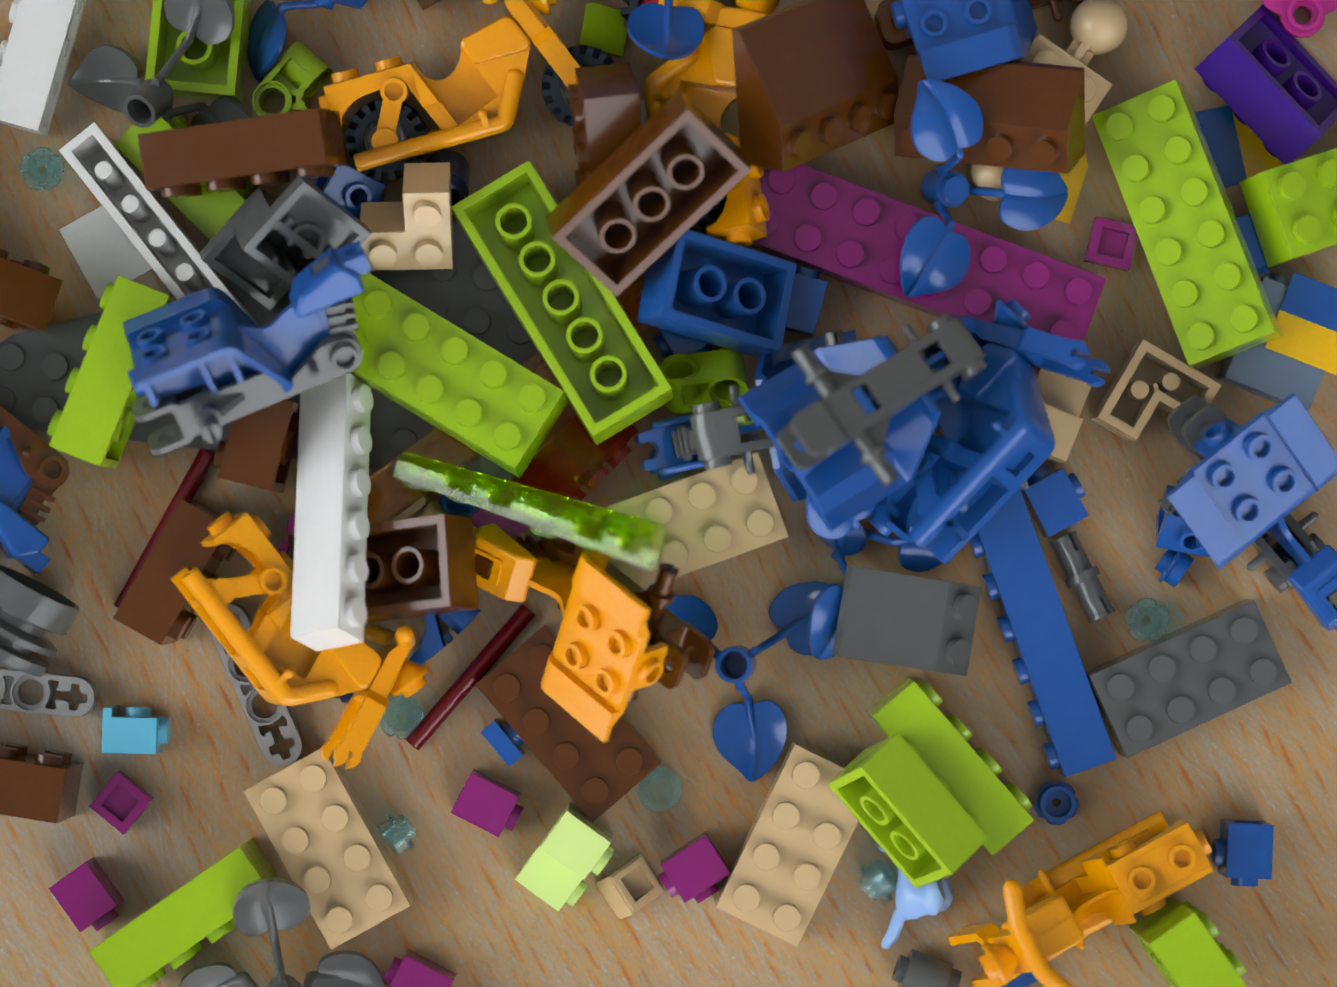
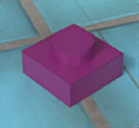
(1111, 244)
(121, 802)

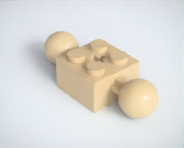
(1095, 30)

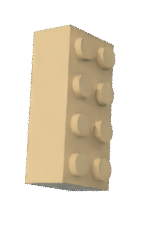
(706, 519)
(329, 847)
(790, 848)

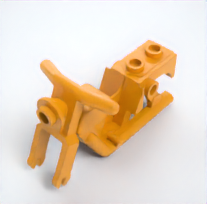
(281, 666)
(1084, 896)

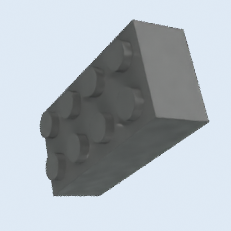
(1187, 678)

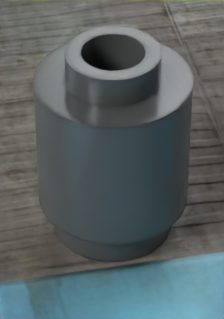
(925, 971)

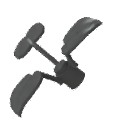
(114, 80)
(282, 906)

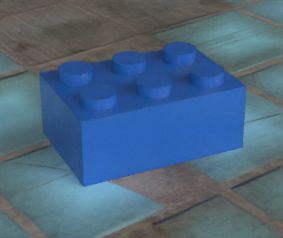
(719, 294)

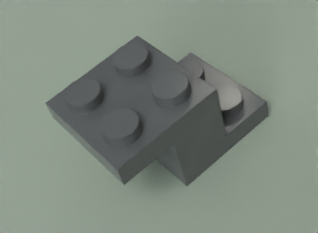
(278, 238)

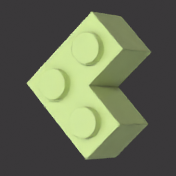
(565, 858)

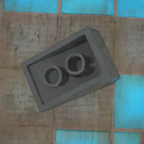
(906, 620)

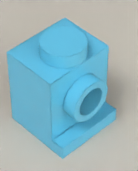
(134, 731)

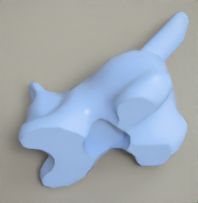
(915, 903)

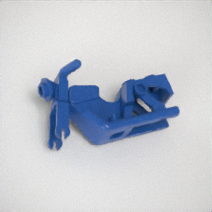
(1005, 435)

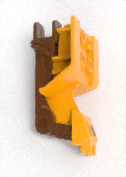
(610, 630)

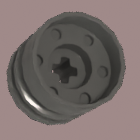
(25, 614)

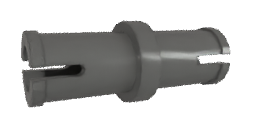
(1082, 576)

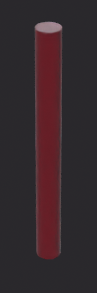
(186, 490)
(470, 676)

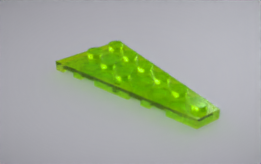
(545, 512)

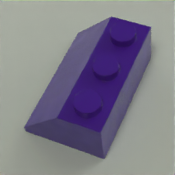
(1272, 85)

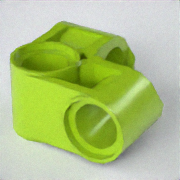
(296, 77)
(704, 379)

